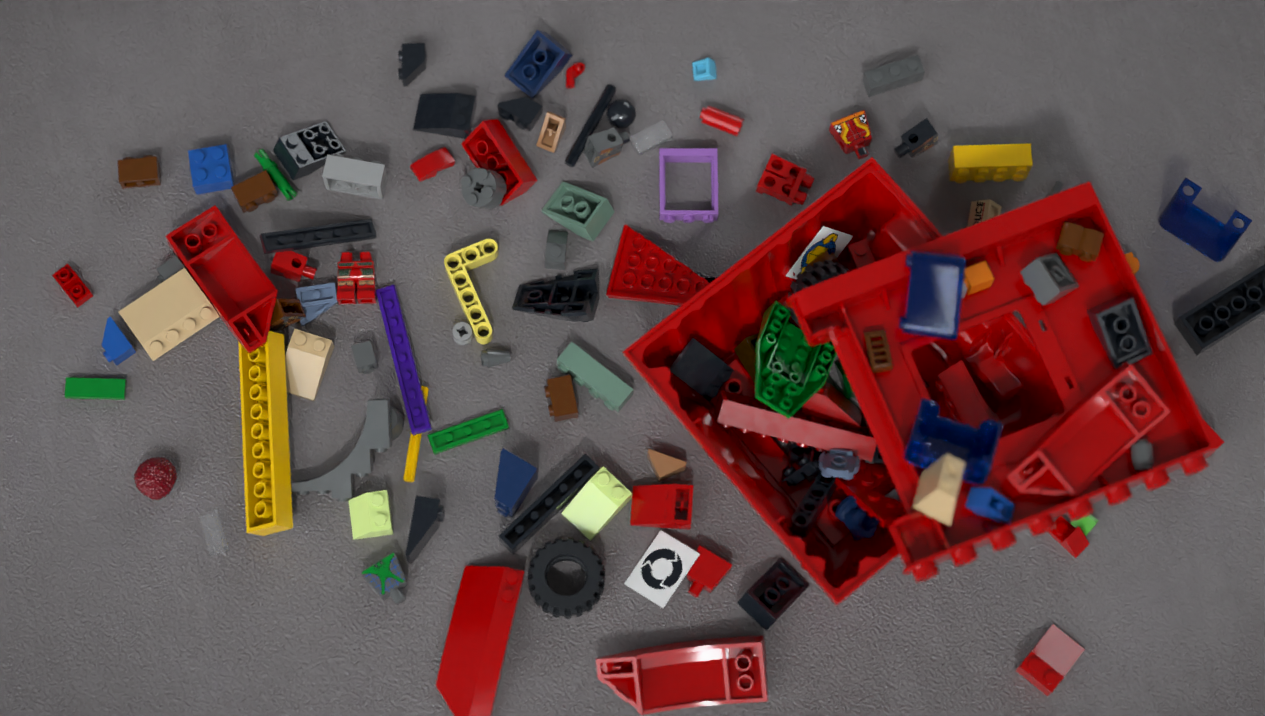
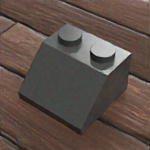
(1049, 278)

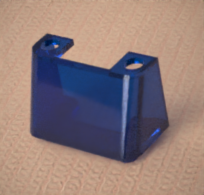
(1200, 228)

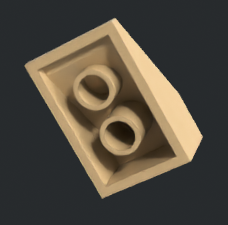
(306, 363)

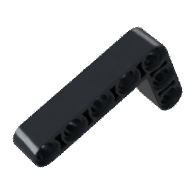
(815, 498)

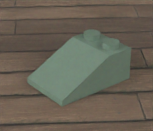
(579, 210)

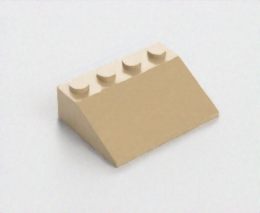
(168, 314)

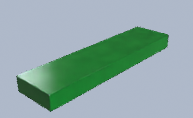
(468, 431)

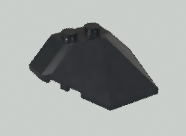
(565, 298)

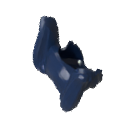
(856, 519)

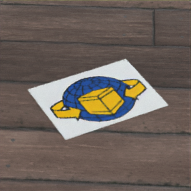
(825, 240)

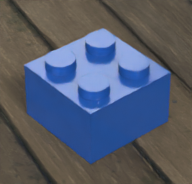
(211, 169)

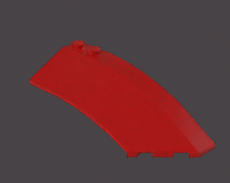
(226, 276)
(1090, 436)
(479, 638)
(688, 674)

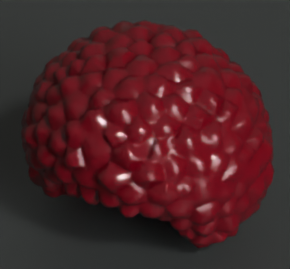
(155, 477)

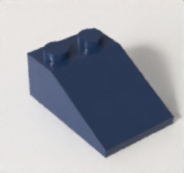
(538, 64)

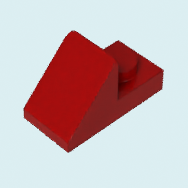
(1070, 538)

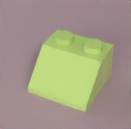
(370, 515)

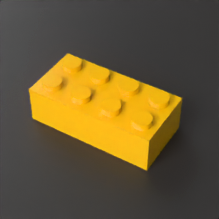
(990, 162)

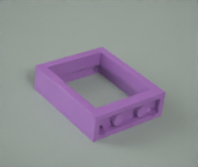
(688, 155)

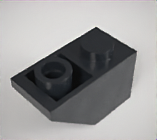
(413, 62)
(521, 111)

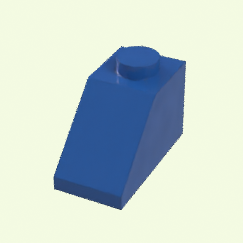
(115, 344)
(990, 504)

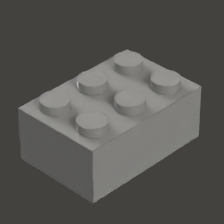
(355, 176)

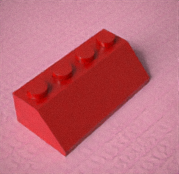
(494, 150)
(962, 395)

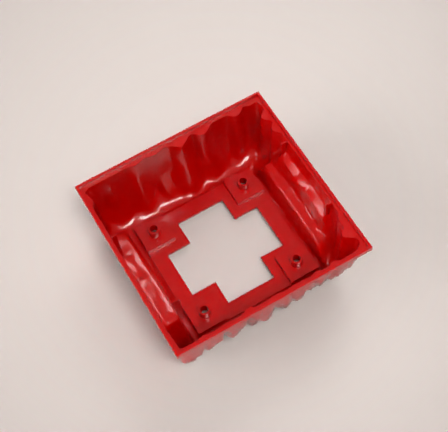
(732, 308)

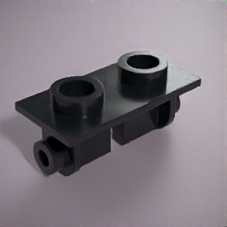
(793, 473)

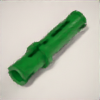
(275, 174)

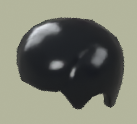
(621, 113)

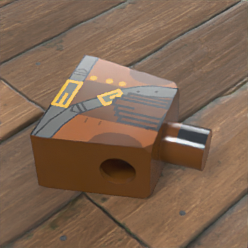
(286, 313)

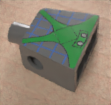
(386, 578)

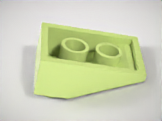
(597, 503)

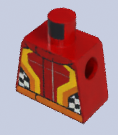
(852, 134)

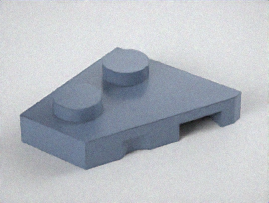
(316, 300)

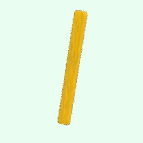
(413, 449)

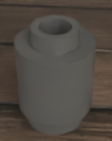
(1142, 455)

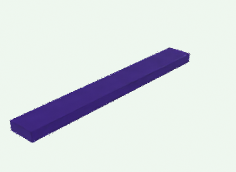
(403, 360)

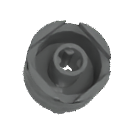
(483, 188)

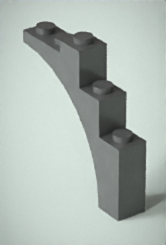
(340, 480)

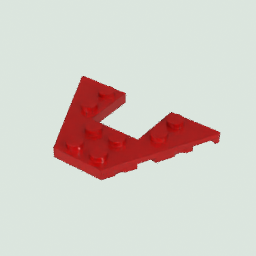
(865, 489)

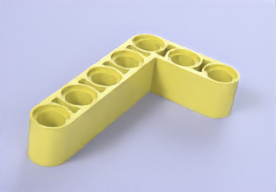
(467, 288)

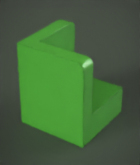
(1085, 523)

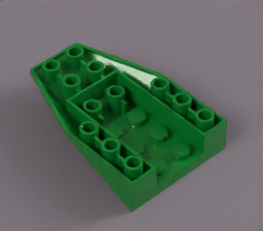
(786, 366)

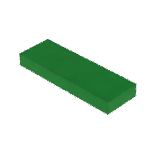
(95, 388)

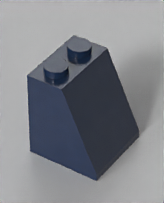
(513, 483)

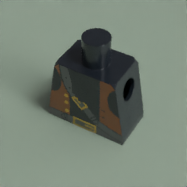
(924, 137)

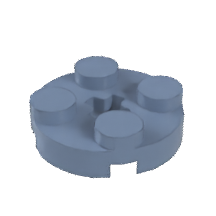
(839, 464)

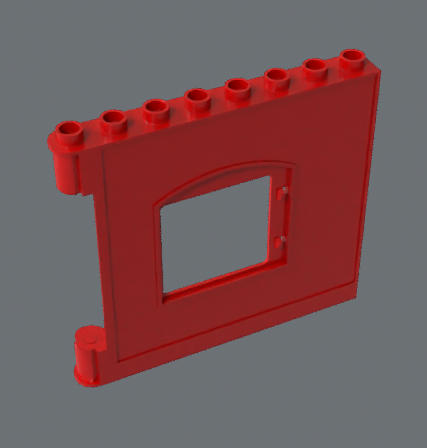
(1069, 348)

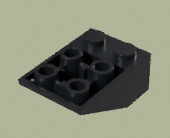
(307, 149)

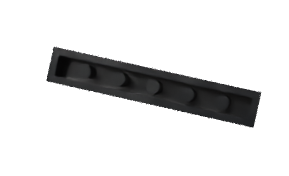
(548, 504)

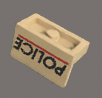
(983, 211)

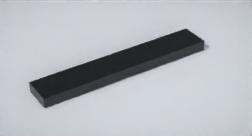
(317, 236)

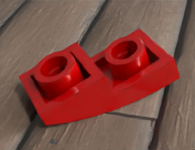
(431, 163)
(72, 285)

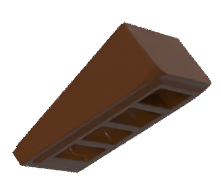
(878, 367)

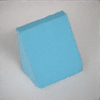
(704, 70)

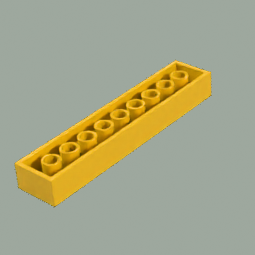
(265, 437)

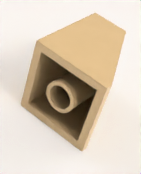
(940, 488)

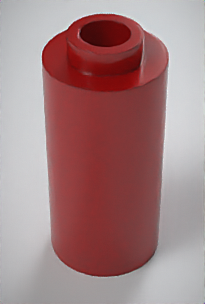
(721, 120)

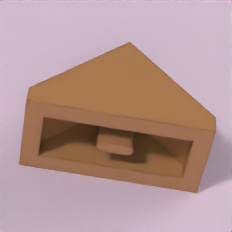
(551, 132)
(664, 465)

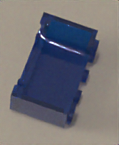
(936, 436)

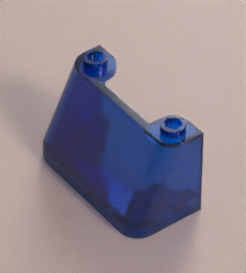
(933, 294)

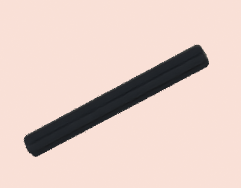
(590, 125)

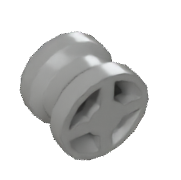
(462, 338)

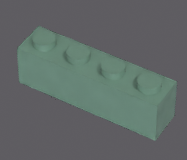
(595, 377)

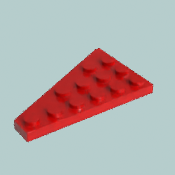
(650, 274)

